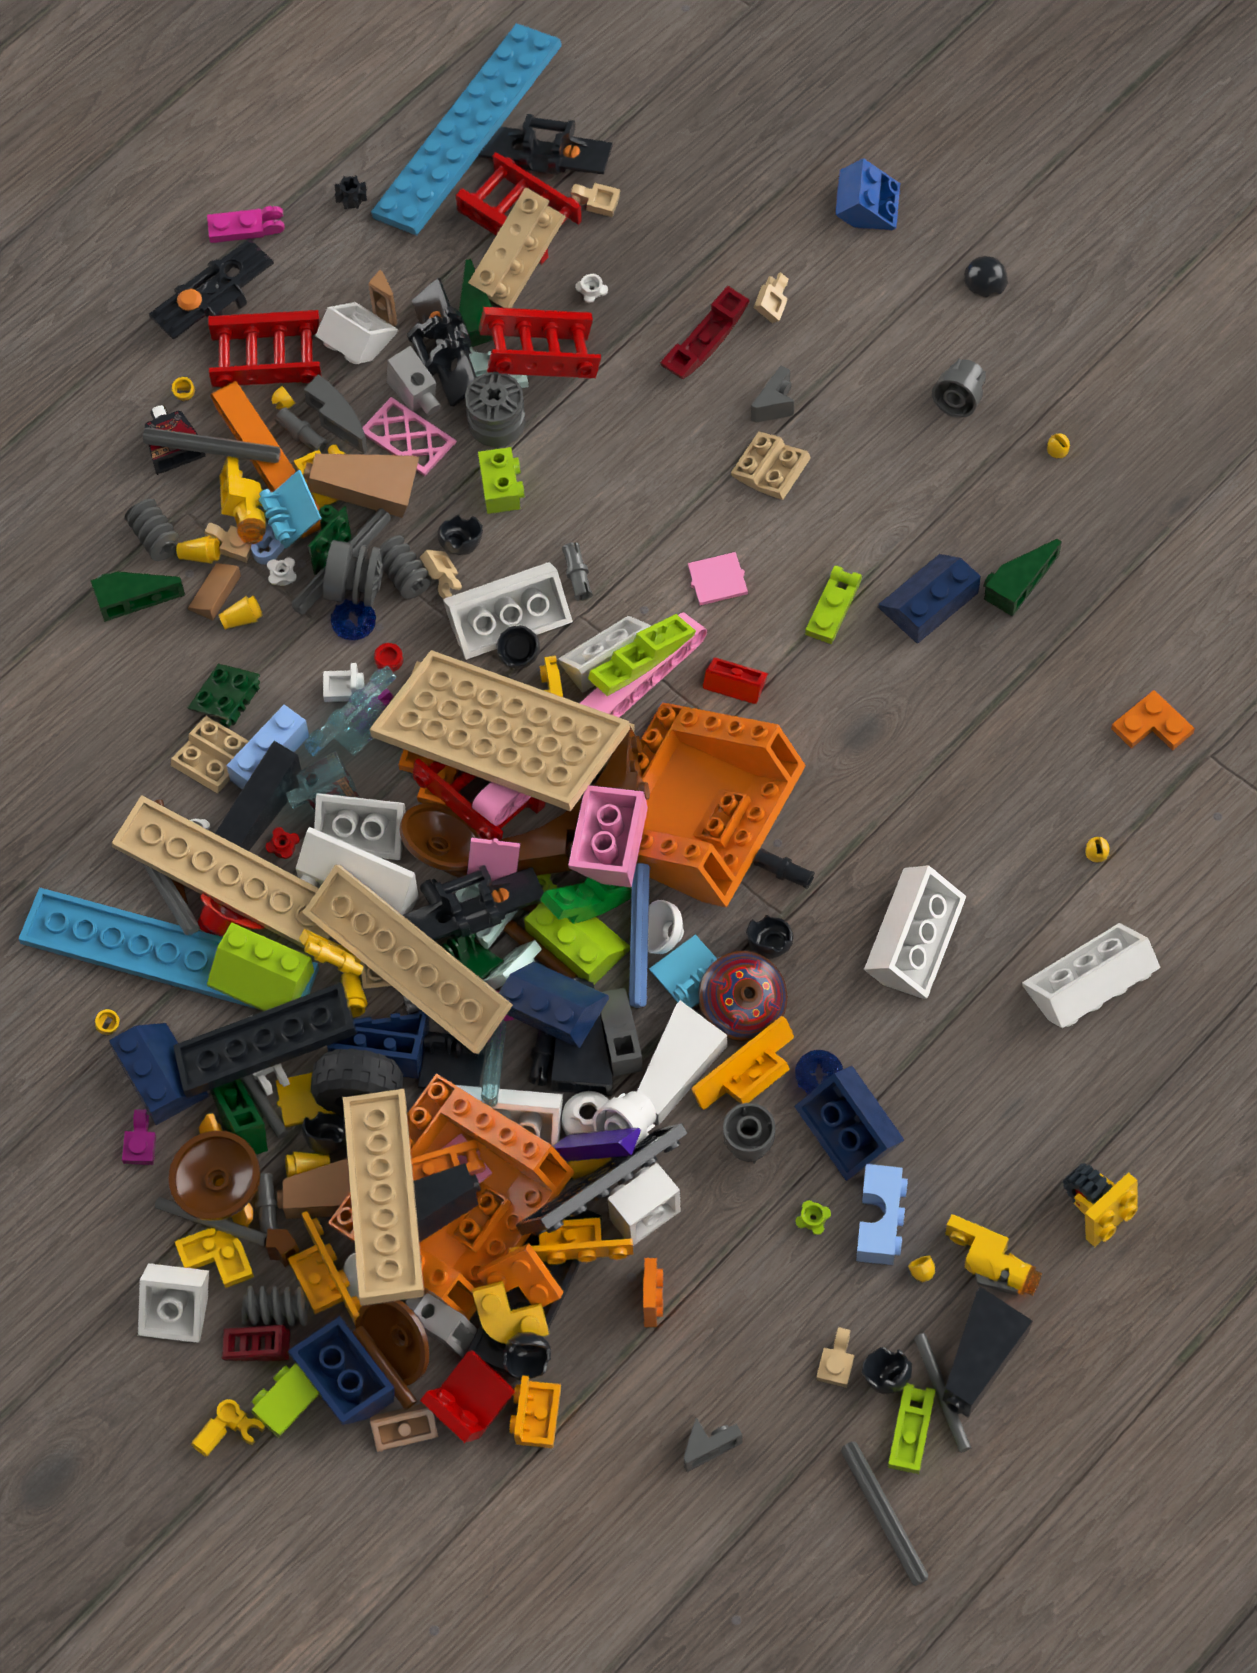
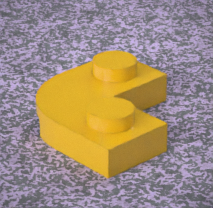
(550, 674)
(216, 1247)
(501, 1321)

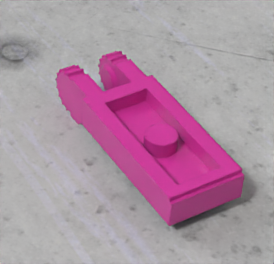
(245, 224)

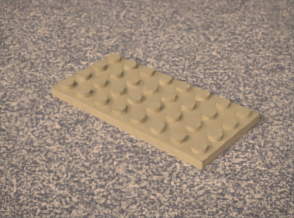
(500, 730)

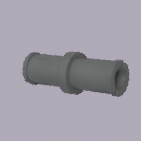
(300, 430)
(577, 571)
(266, 1203)

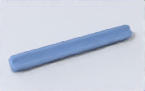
(639, 936)

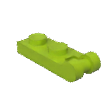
(833, 605)
(911, 1429)

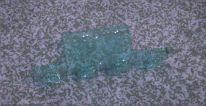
(352, 722)

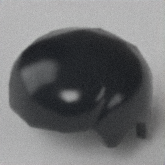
(986, 276)
(460, 535)
(518, 647)
(769, 937)
(325, 1133)
(526, 1355)
(886, 1370)

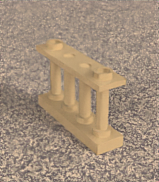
(517, 249)

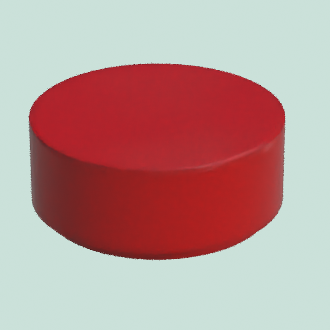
(390, 655)

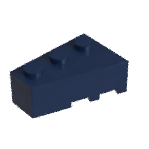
(394, 1037)

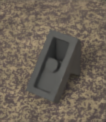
(772, 400)
(703, 1449)

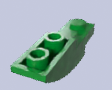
(585, 900)

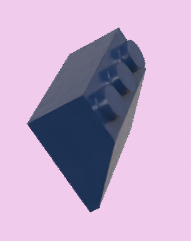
(931, 596)
(553, 1002)
(152, 1068)
(849, 1122)
(343, 1373)

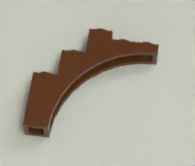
(550, 845)

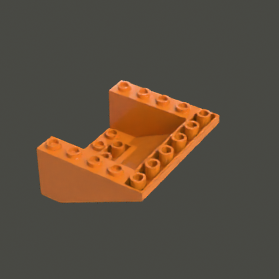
(711, 797)
(522, 1180)

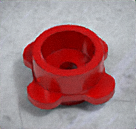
(282, 851)

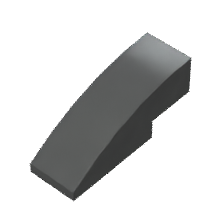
(335, 413)

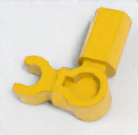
(230, 1416)

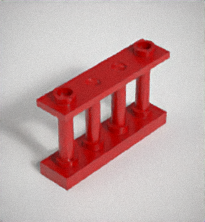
(493, 217)
(539, 324)
(261, 326)
(428, 778)

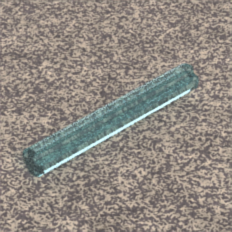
(493, 1066)

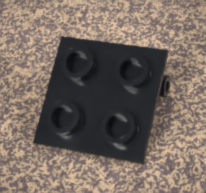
(451, 1061)

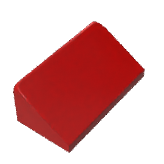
(734, 680)

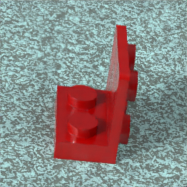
(469, 1398)

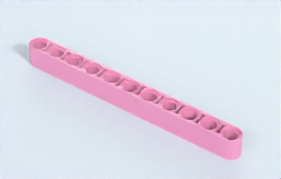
(499, 802)

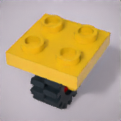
(1101, 1201)

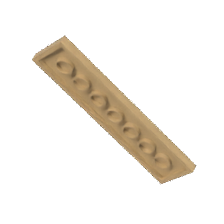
(217, 869)
(407, 959)
(383, 1197)

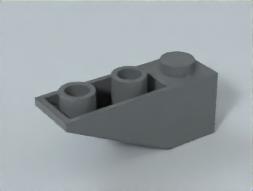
(620, 1034)

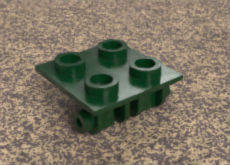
(334, 527)
(226, 693)
(472, 955)

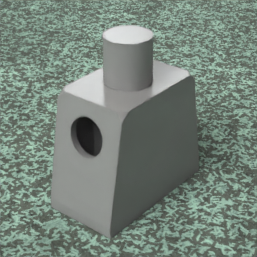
(412, 381)
(444, 1323)

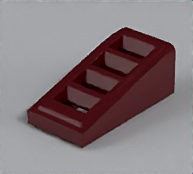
(279, 1353)

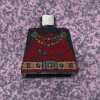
(165, 457)

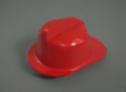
(217, 918)

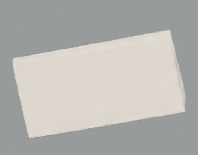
(599, 650)
(362, 823)

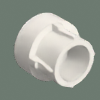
(626, 1112)

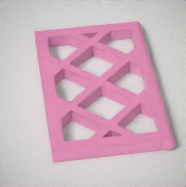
(409, 415)

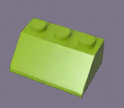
(584, 947)
(258, 969)

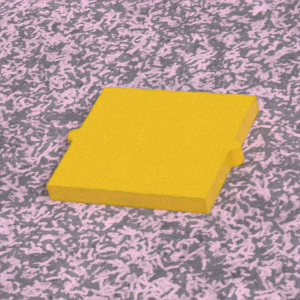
(297, 1100)

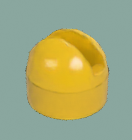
(183, 384)
(283, 398)
(1055, 449)
(1091, 849)
(101, 1019)
(922, 1268)

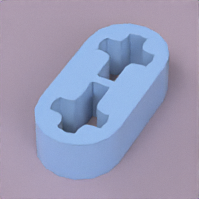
(274, 546)

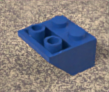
(867, 197)

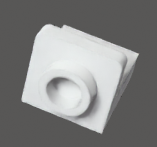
(340, 685)

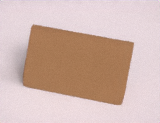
(382, 299)
(215, 590)
(403, 1427)

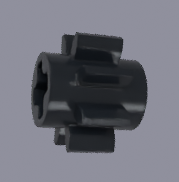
(350, 192)

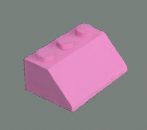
(609, 835)

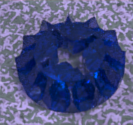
(345, 628)
(807, 1065)

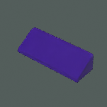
(598, 1144)

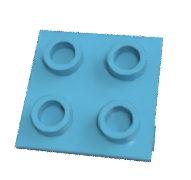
(290, 509)
(683, 970)

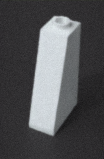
(680, 1059)

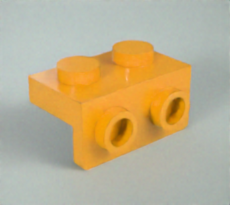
(535, 1413)

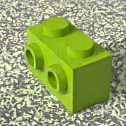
(499, 480)
(285, 1400)

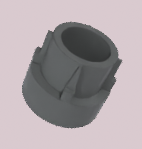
(959, 388)
(749, 1117)

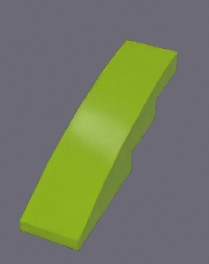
(639, 657)

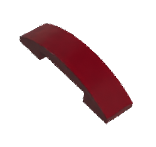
(708, 335)

